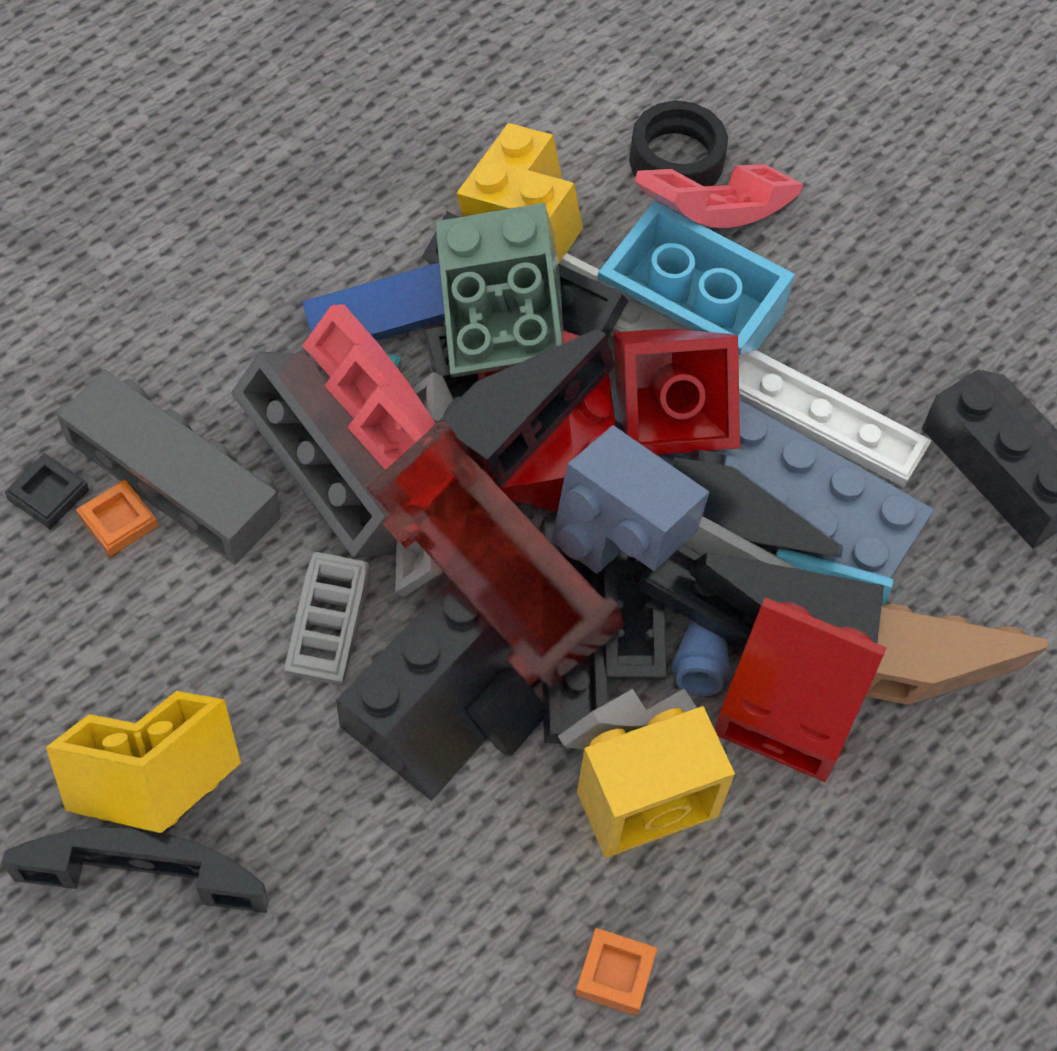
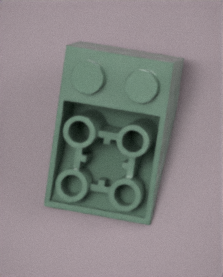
(499, 288)

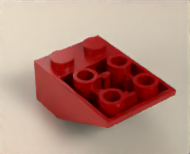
(798, 688)

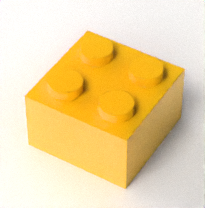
(653, 779)

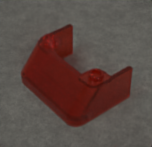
(494, 556)

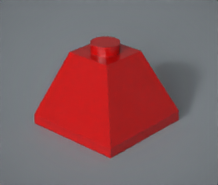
(678, 389)

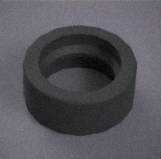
(683, 119)

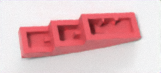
(368, 386)

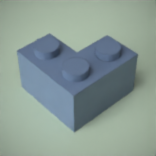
(626, 502)

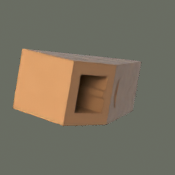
(943, 654)

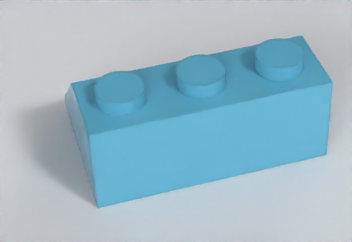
(699, 277)

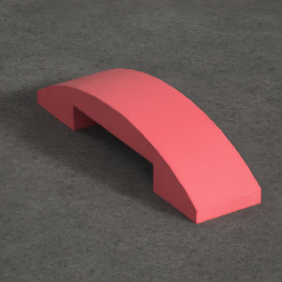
(750, 196)

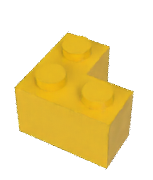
(521, 172)
(149, 768)

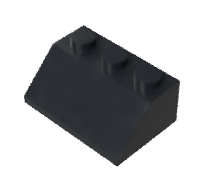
(1001, 449)
(418, 692)

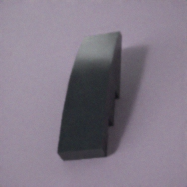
(640, 646)

